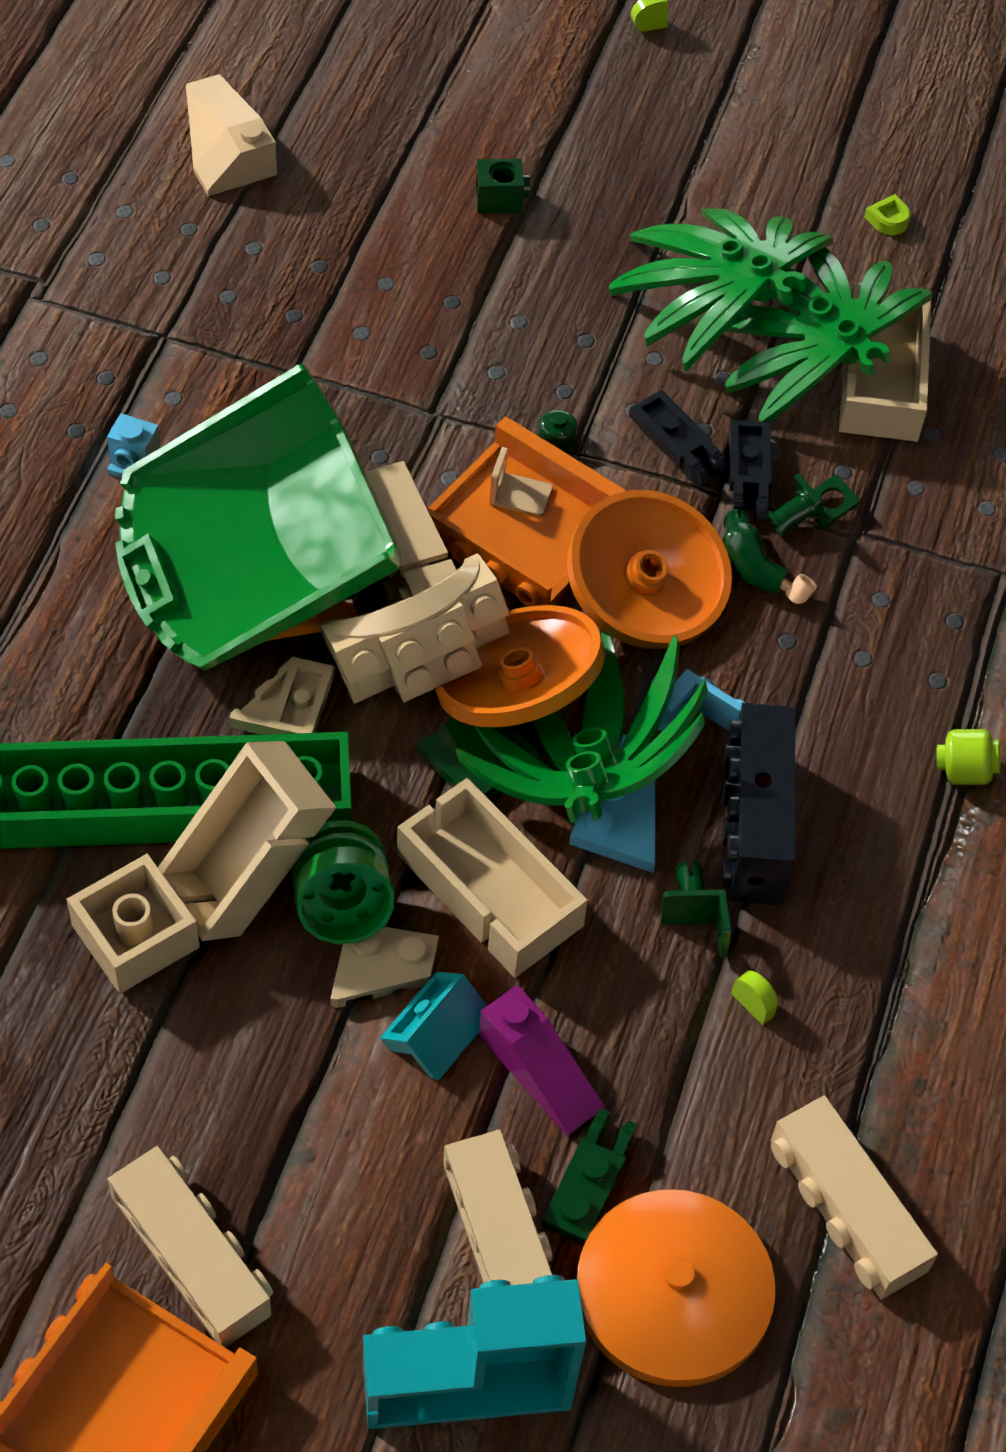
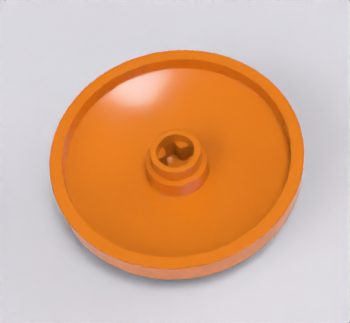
(649, 569)
(530, 671)
(675, 1288)

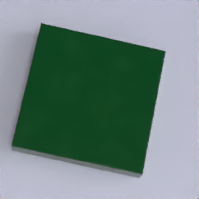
(440, 752)

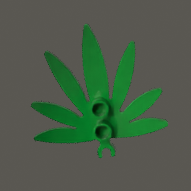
(738, 265)
(832, 330)
(600, 766)

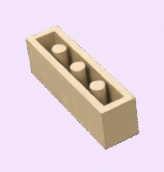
(852, 1198)
(496, 1209)
(190, 1246)

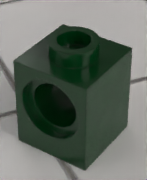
(501, 185)

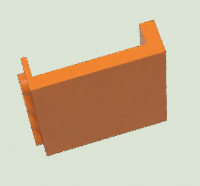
(520, 548)
(122, 1379)

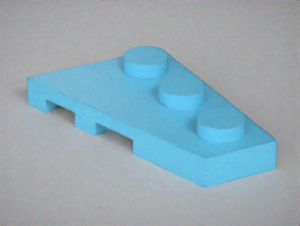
(623, 830)

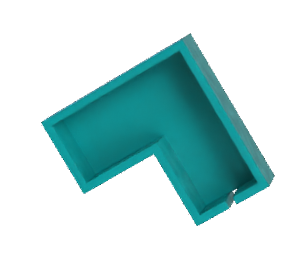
(508, 1361)

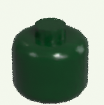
(558, 429)

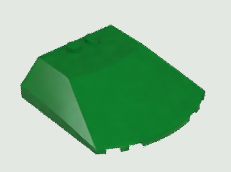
(250, 524)

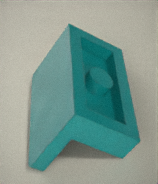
(437, 1023)

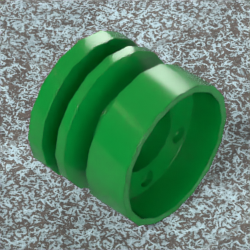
(343, 883)

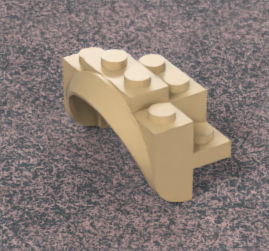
(422, 637)

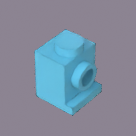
(130, 442)

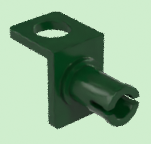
(809, 504)
(696, 905)

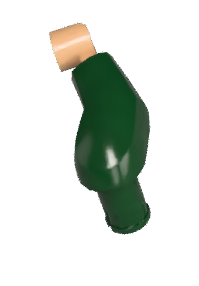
(752, 564)

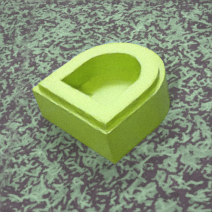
(650, 14)
(889, 215)
(756, 996)

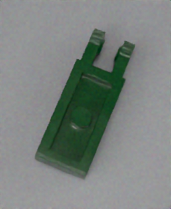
(588, 1182)

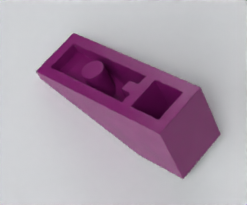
(539, 1060)

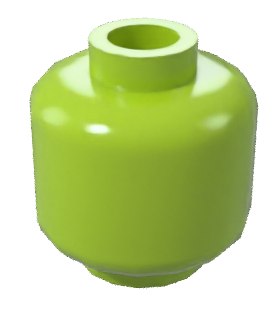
(969, 757)

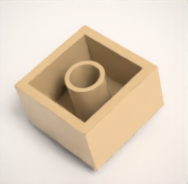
(133, 923)

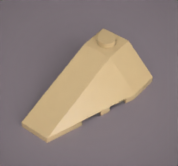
(227, 137)

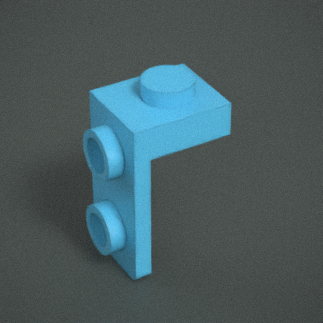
(716, 705)

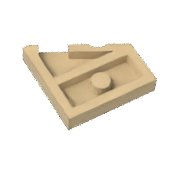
(287, 702)
(384, 964)

